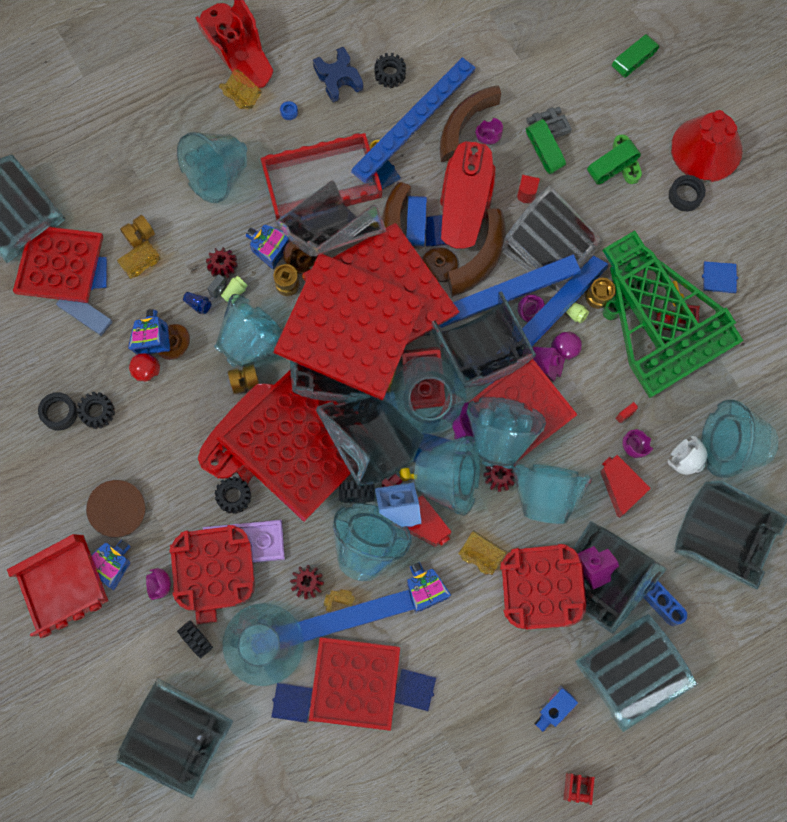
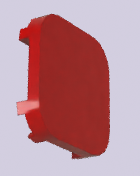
(212, 568)
(543, 587)

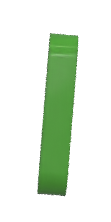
(635, 169)

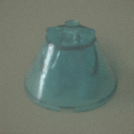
(211, 163)
(246, 333)
(503, 429)
(263, 644)

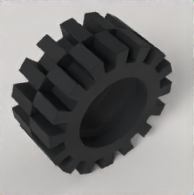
(390, 61)
(90, 400)
(228, 484)
(356, 493)
(195, 639)

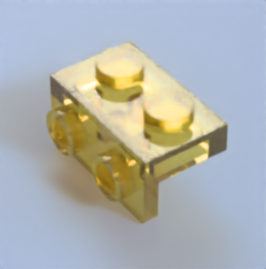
(482, 553)

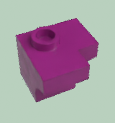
(549, 361)
(598, 566)

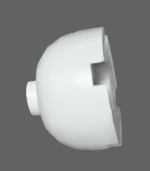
(689, 457)

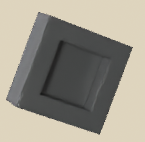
(217, 286)

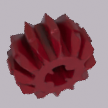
(218, 257)
(499, 483)
(313, 584)

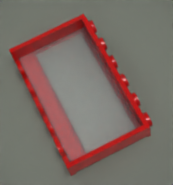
(303, 171)

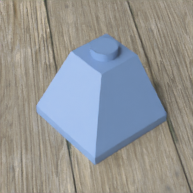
(399, 504)

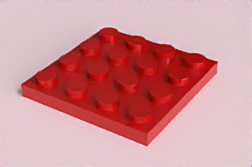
(59, 265)
(536, 392)
(354, 684)

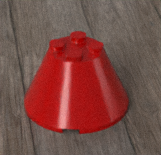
(707, 146)

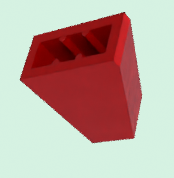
(622, 484)
(432, 527)

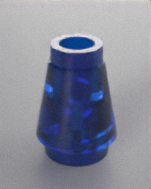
(197, 302)

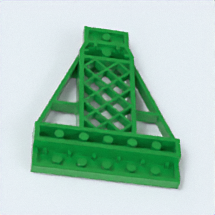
(681, 354)

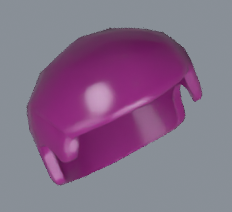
(489, 132)
(529, 307)
(567, 345)
(636, 444)
(158, 583)

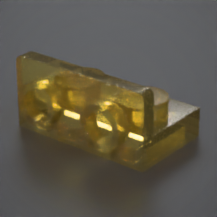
(241, 90)
(139, 259)

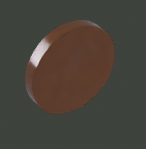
(115, 508)

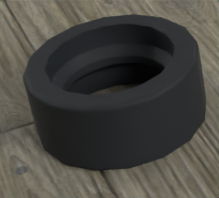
(696, 184)
(47, 401)

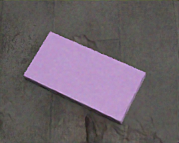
(265, 539)

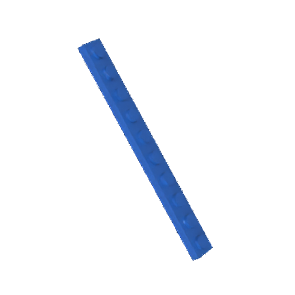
(413, 120)

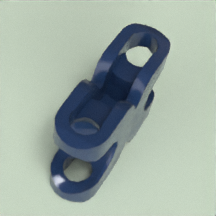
(338, 74)

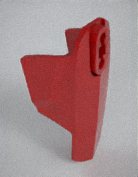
(238, 43)
(466, 194)
(213, 450)

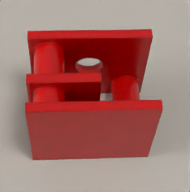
(577, 781)

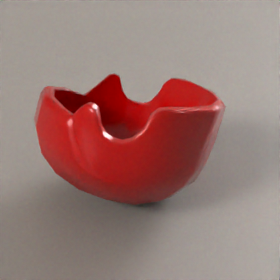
(144, 367)

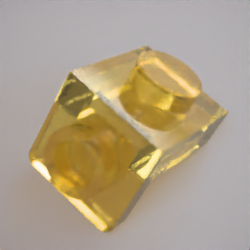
(344, 597)

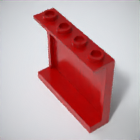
(59, 584)

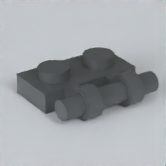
(558, 125)

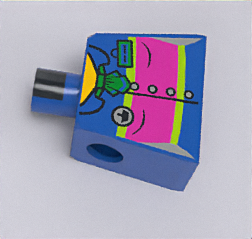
(268, 244)
(149, 334)
(111, 563)
(425, 588)
(562, 701)

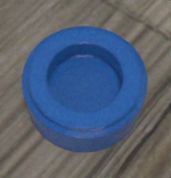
(289, 110)

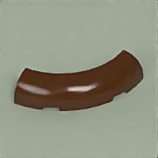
(462, 114)
(395, 204)
(485, 261)

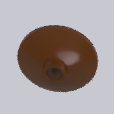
(440, 271)
(177, 335)

